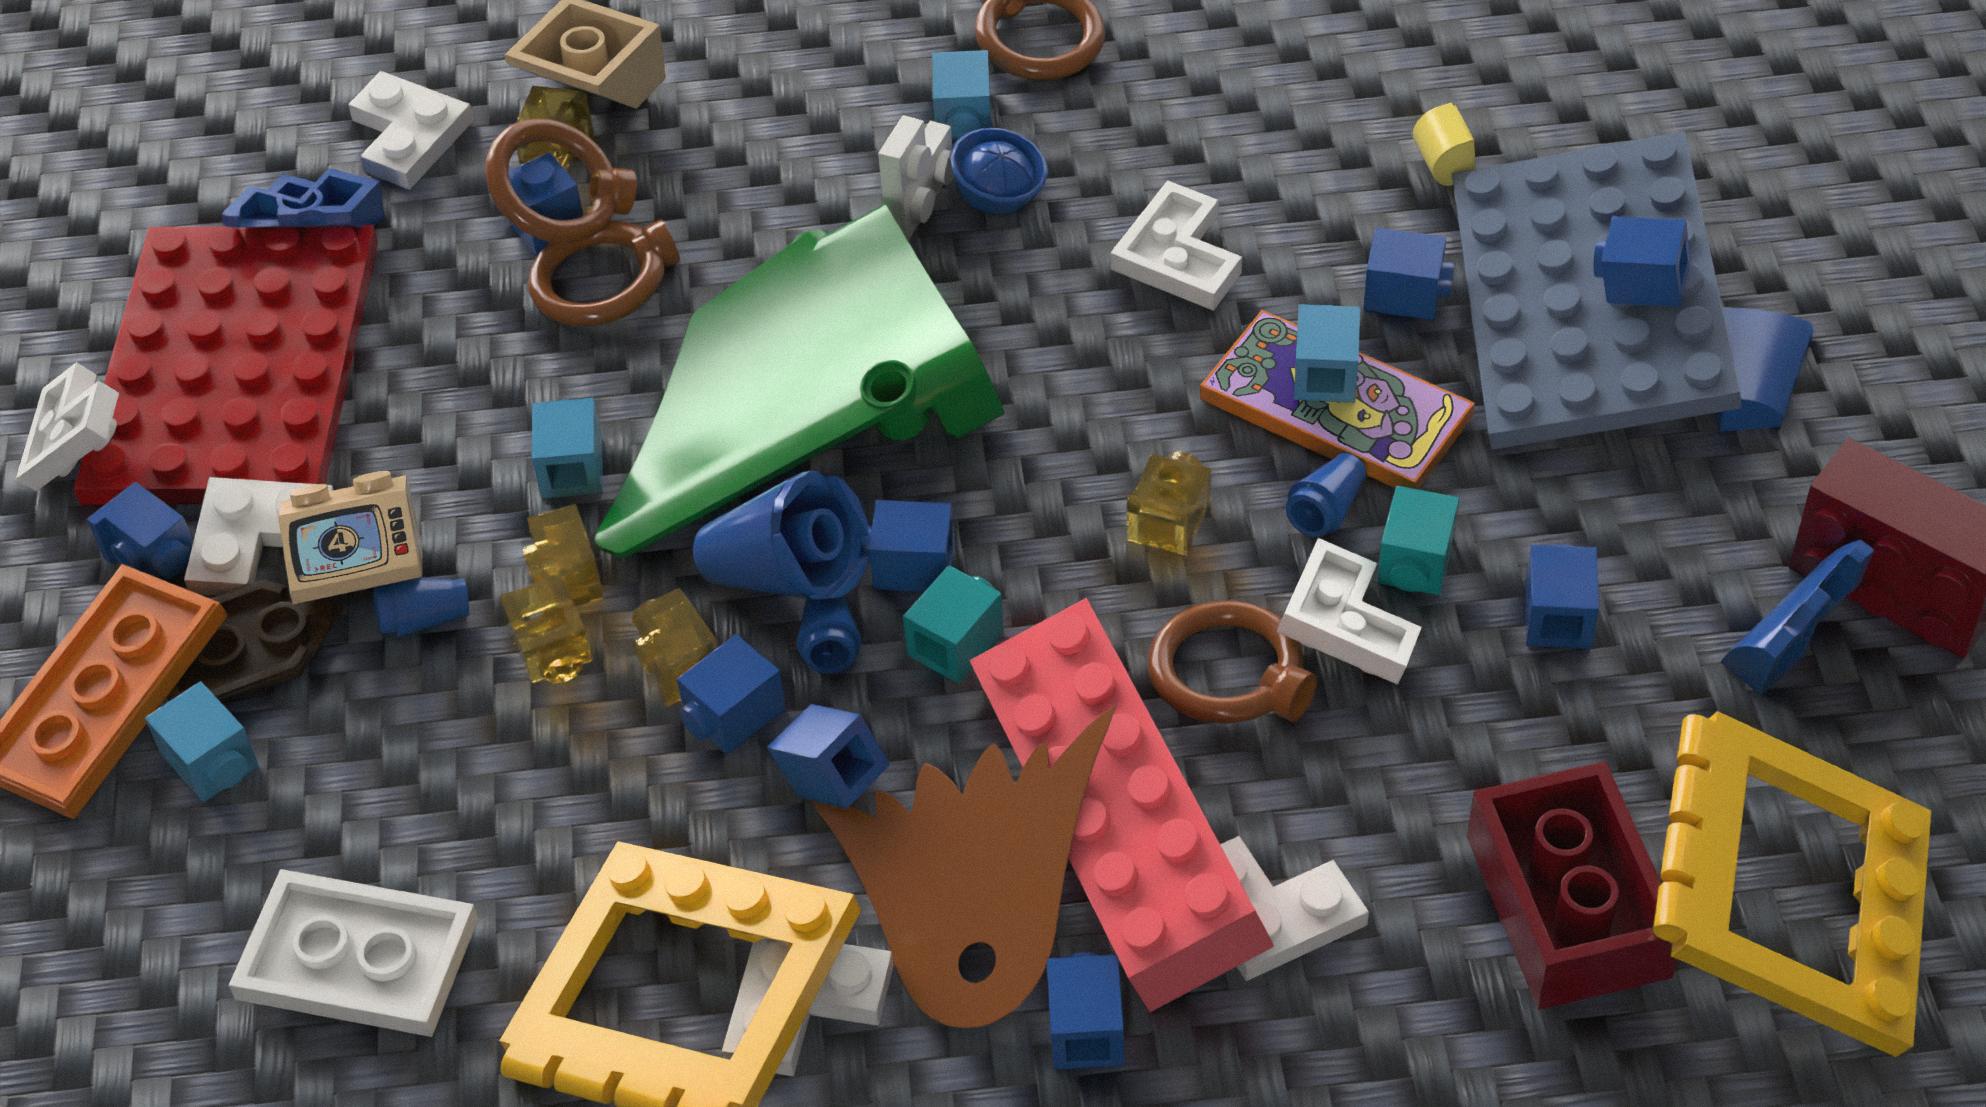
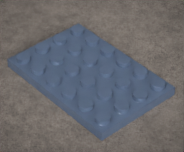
(1544, 335)

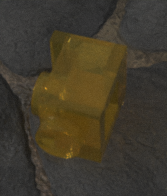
(558, 105)
(1173, 489)
(563, 549)
(670, 640)
(552, 643)

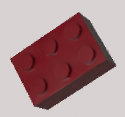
(1924, 542)
(1570, 884)

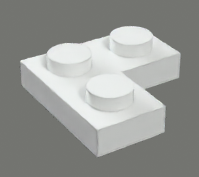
(414, 127)
(913, 170)
(1167, 249)
(67, 425)
(231, 532)
(1332, 617)
(1297, 912)
(850, 992)

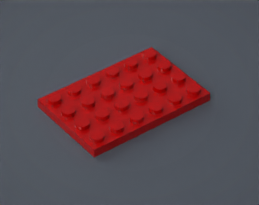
(231, 359)

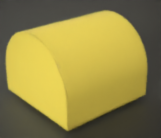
(1445, 143)

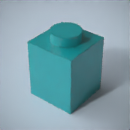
(1418, 540)
(953, 623)

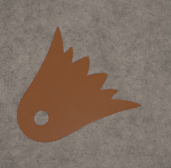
(972, 873)

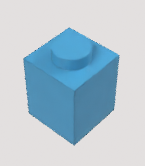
(961, 90)
(1327, 353)
(567, 448)
(202, 741)

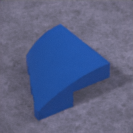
(295, 202)
(1767, 363)
(1785, 631)

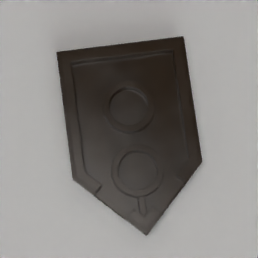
(259, 641)

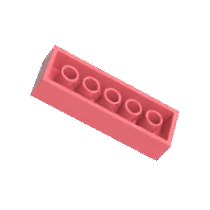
(1139, 832)

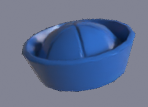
(997, 170)

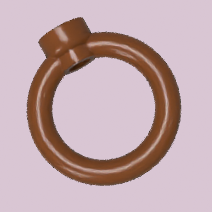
(1034, 67)
(609, 188)
(653, 250)
(1282, 689)

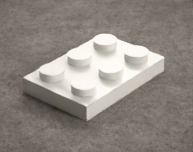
(354, 952)

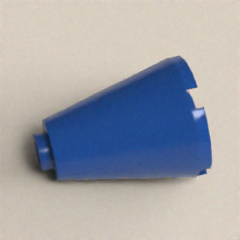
(788, 540)

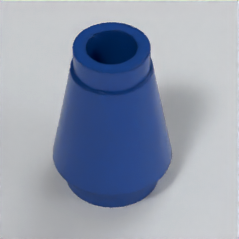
(1325, 496)
(419, 604)
(828, 635)

